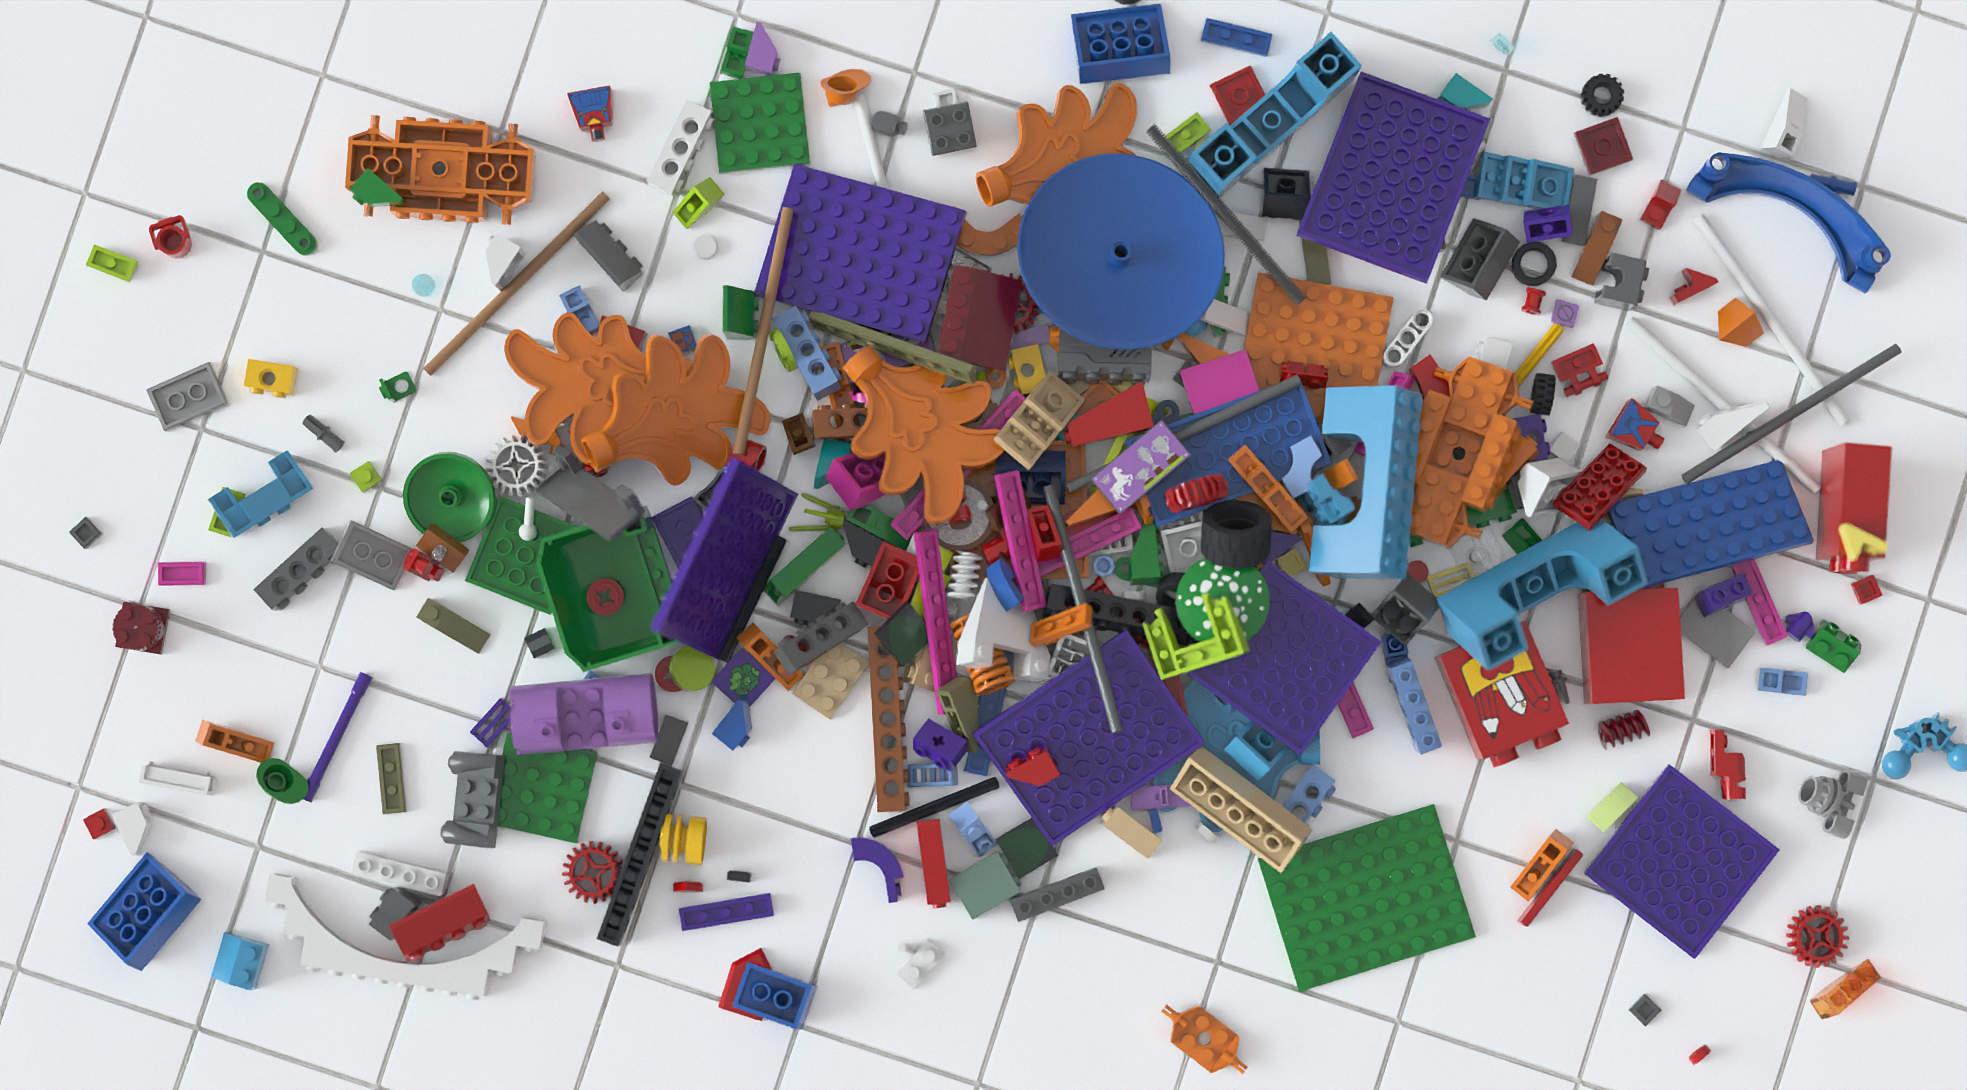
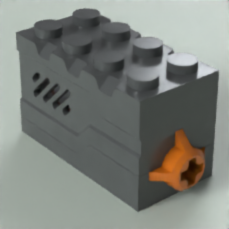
(1093, 363)

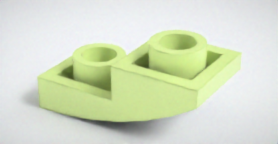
(1612, 806)

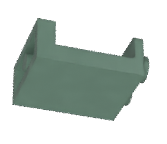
(985, 884)

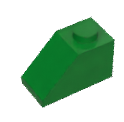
(374, 191)

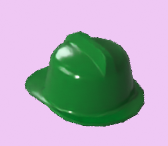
(281, 781)

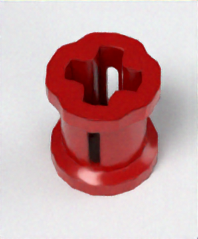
(1533, 301)

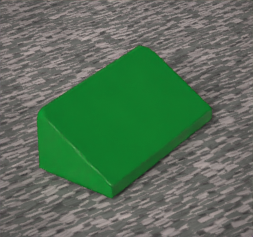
(1521, 536)

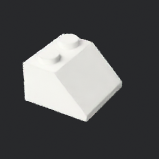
(502, 259)

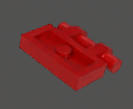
(1577, 363)

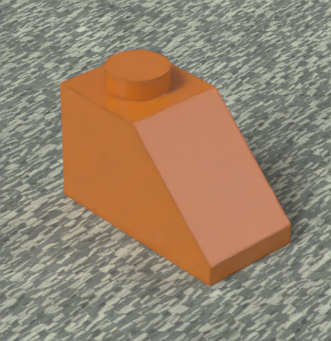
(1340, 475)

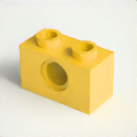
(1024, 356)
(258, 371)

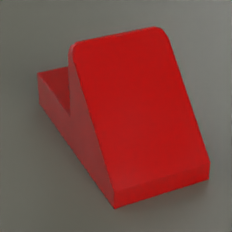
(1660, 204)
(1697, 282)

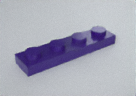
(726, 912)

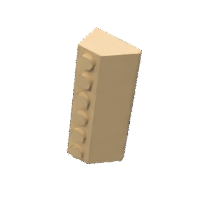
(1241, 809)

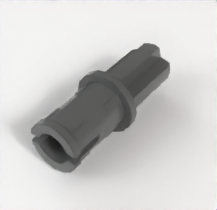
(323, 433)

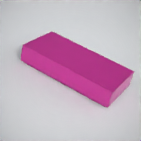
(181, 573)

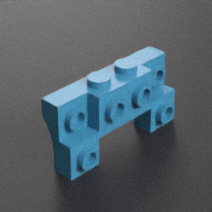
(264, 502)
(1326, 502)

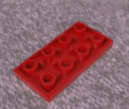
(1599, 486)

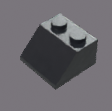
(1285, 193)

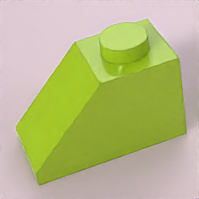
(698, 202)

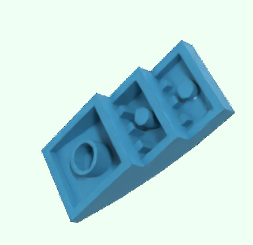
(1523, 181)

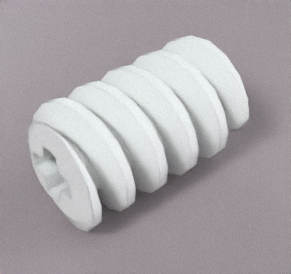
(964, 575)

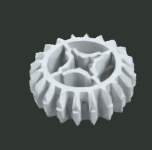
(517, 475)

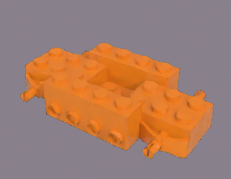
(473, 174)
(1467, 420)

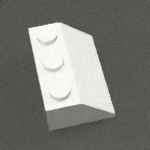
(1542, 483)

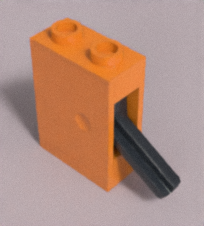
(1523, 453)

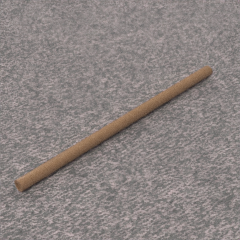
(508, 291)
(763, 331)

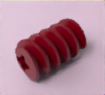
(1622, 728)

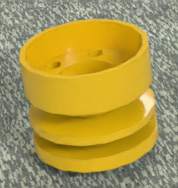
(684, 839)

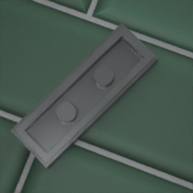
(1581, 207)

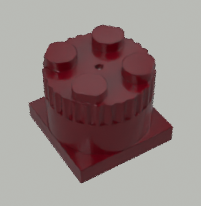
(141, 627)

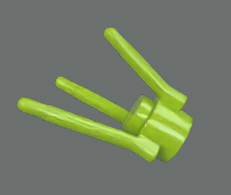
(833, 517)

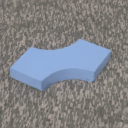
(1304, 456)

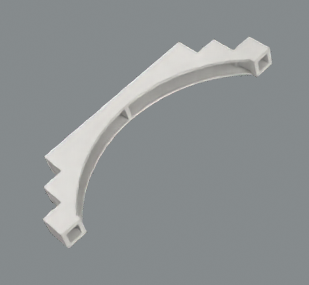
(331, 952)

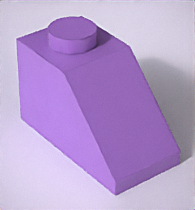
(762, 53)

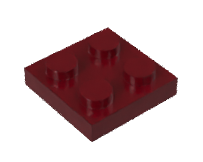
(1603, 146)

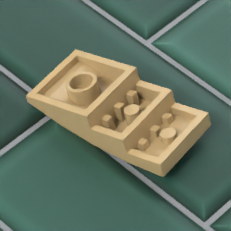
(1039, 419)

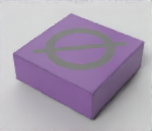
(1564, 313)

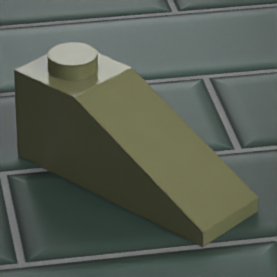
(453, 625)
(961, 709)

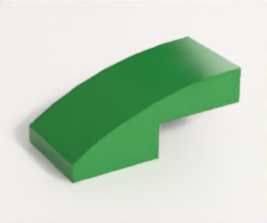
(736, 53)

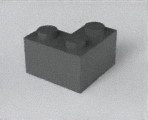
(395, 906)

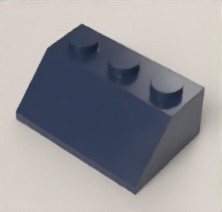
(1047, 470)

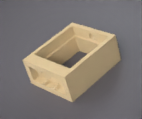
(1130, 831)

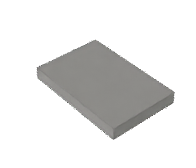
(187, 396)
(371, 555)
(1718, 635)

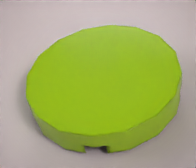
(783, 350)
(691, 669)

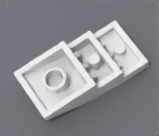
(1182, 542)

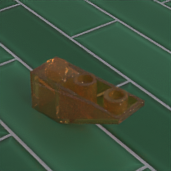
(1845, 990)

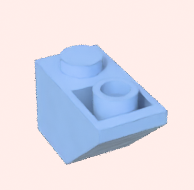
(972, 829)

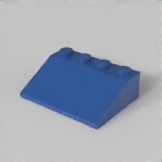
(1120, 43)
(143, 912)

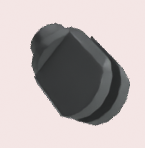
(888, 124)
(1556, 678)

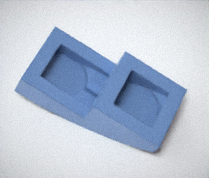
(577, 303)
(1783, 681)

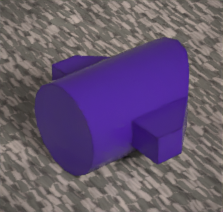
(1800, 625)

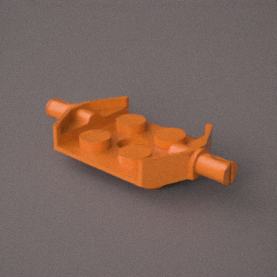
(1216, 1054)

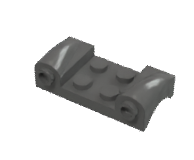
(475, 799)

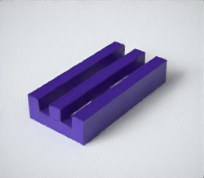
(480, 737)

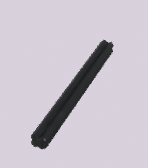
(752, 598)
(934, 807)

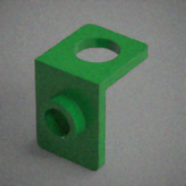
(388, 387)

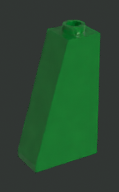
(804, 566)

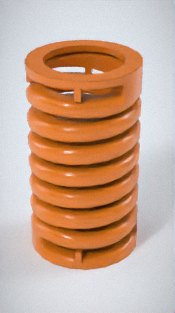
(997, 669)

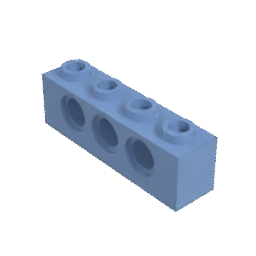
(821, 384)
(1413, 705)
(1316, 780)

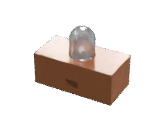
(442, 547)

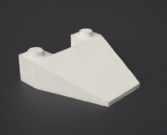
(992, 628)

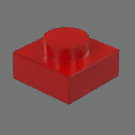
(99, 823)

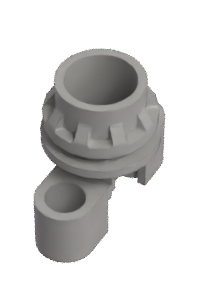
(1833, 799)

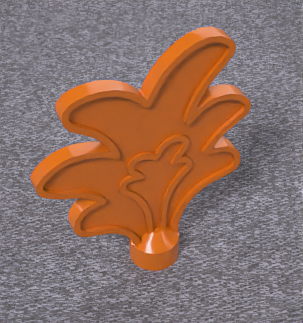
(1057, 141)
(574, 379)
(674, 411)
(921, 430)

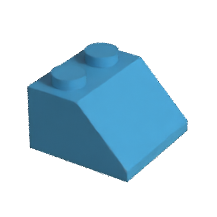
(1256, 750)
(240, 961)

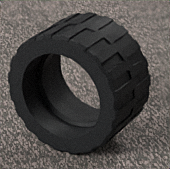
(1236, 534)

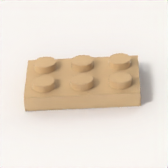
(831, 679)

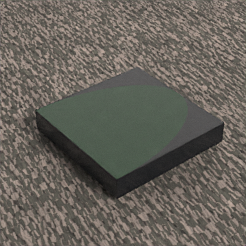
(903, 634)
(1026, 848)

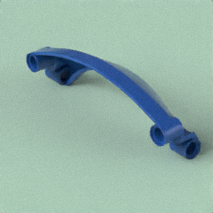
(1842, 225)

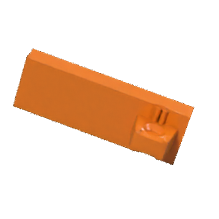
(1062, 624)

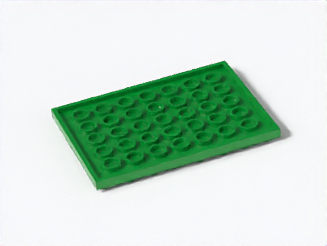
(1368, 898)

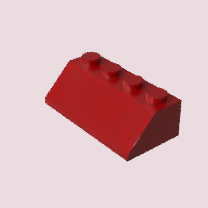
(440, 923)

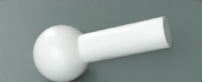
(528, 530)

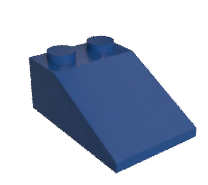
(774, 996)

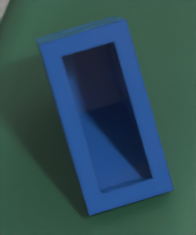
(736, 725)

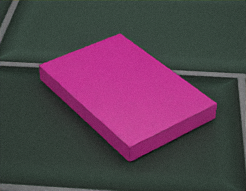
(1219, 381)

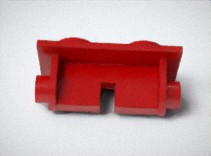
(1314, 377)

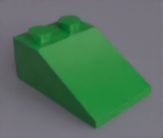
(739, 313)

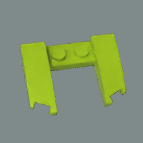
(1172, 660)

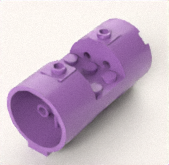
(584, 714)

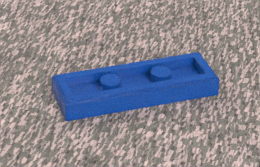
(1236, 37)

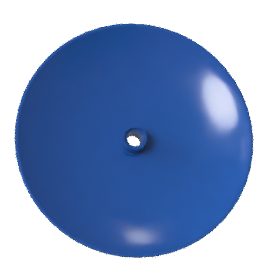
(1129, 208)

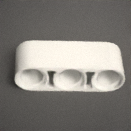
(1415, 331)

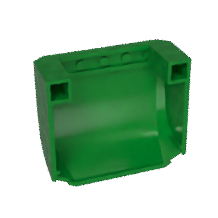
(636, 561)

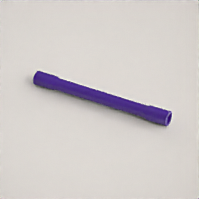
(357, 692)

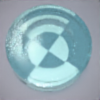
(423, 285)

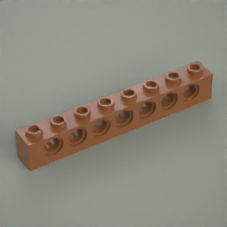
(824, 430)
(885, 801)

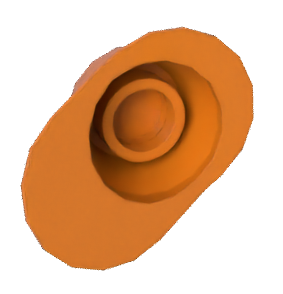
(844, 85)

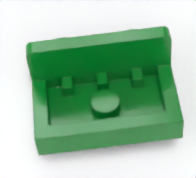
(1834, 646)

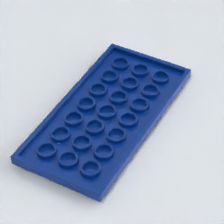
(1265, 430)
(1713, 522)

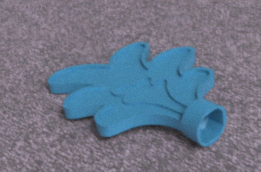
(1218, 727)

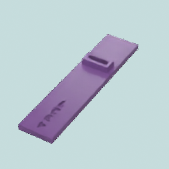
(1156, 798)

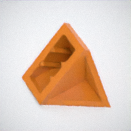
(1738, 324)

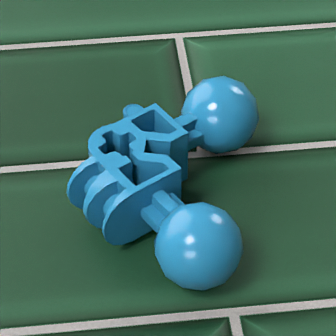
(1897, 763)

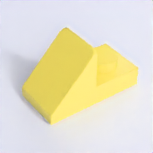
(1855, 539)

